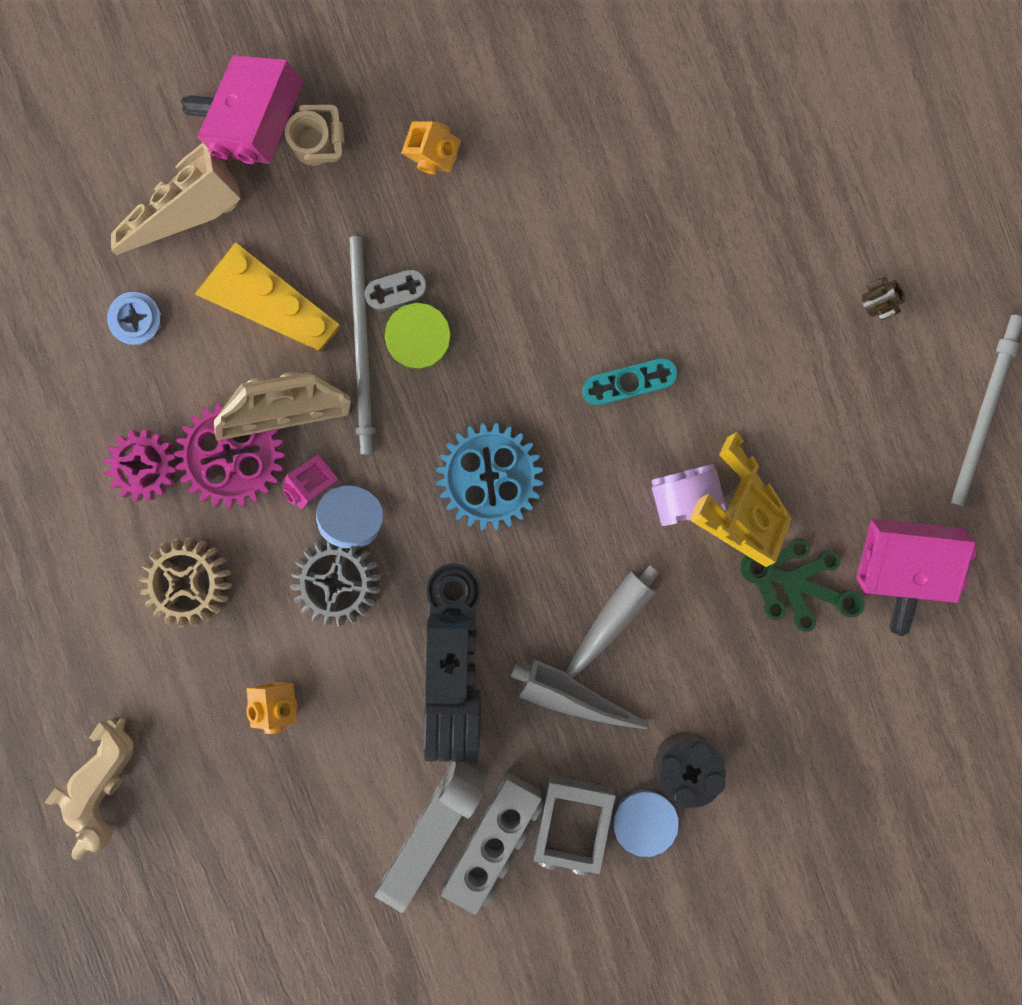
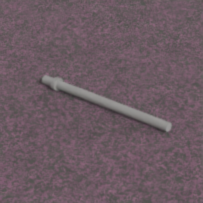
(365, 428)

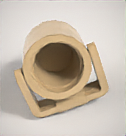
(311, 137)

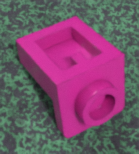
(308, 482)

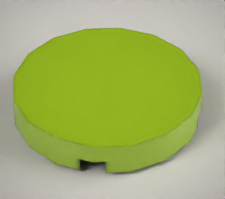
(417, 336)

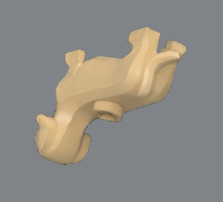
(90, 784)

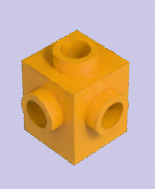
(431, 146)
(271, 706)

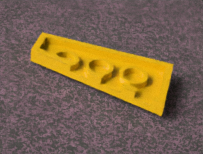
(257, 293)

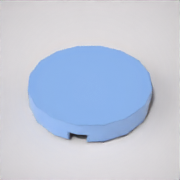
(349, 516)
(645, 823)

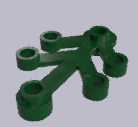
(795, 582)

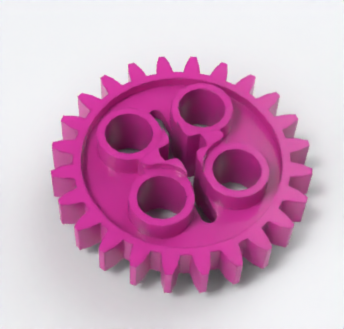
(236, 484)

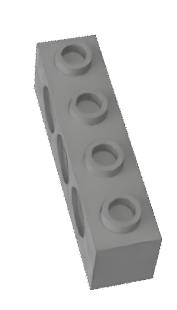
(474, 892)

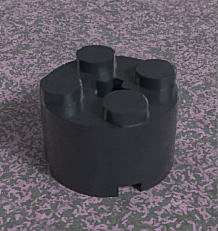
(700, 785)

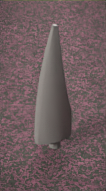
(614, 618)
(562, 693)

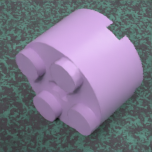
(679, 493)

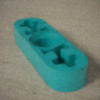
(655, 384)

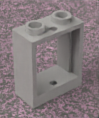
(579, 792)

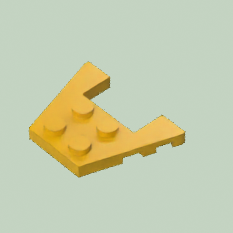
(756, 515)

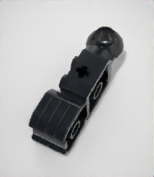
(450, 702)

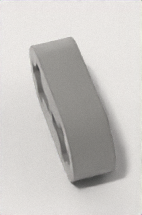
(394, 282)

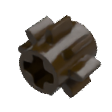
(883, 298)

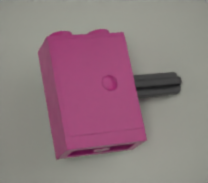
(248, 109)
(914, 564)

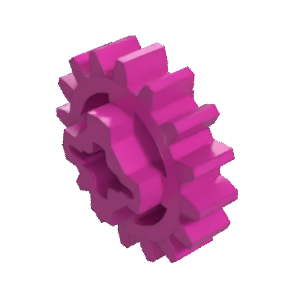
(142, 451)

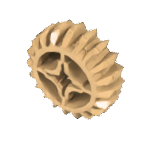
(173, 573)

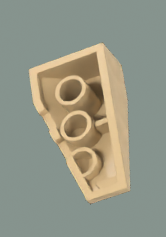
(191, 198)

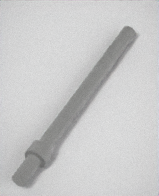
(1006, 350)

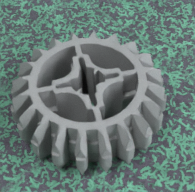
(332, 597)

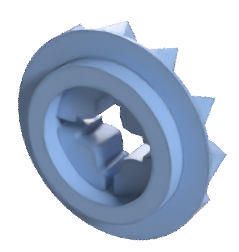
(122, 309)

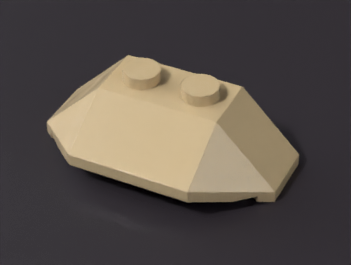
(279, 404)

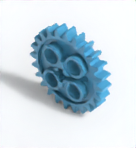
(519, 472)

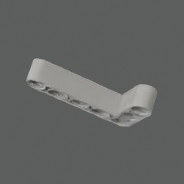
(454, 797)

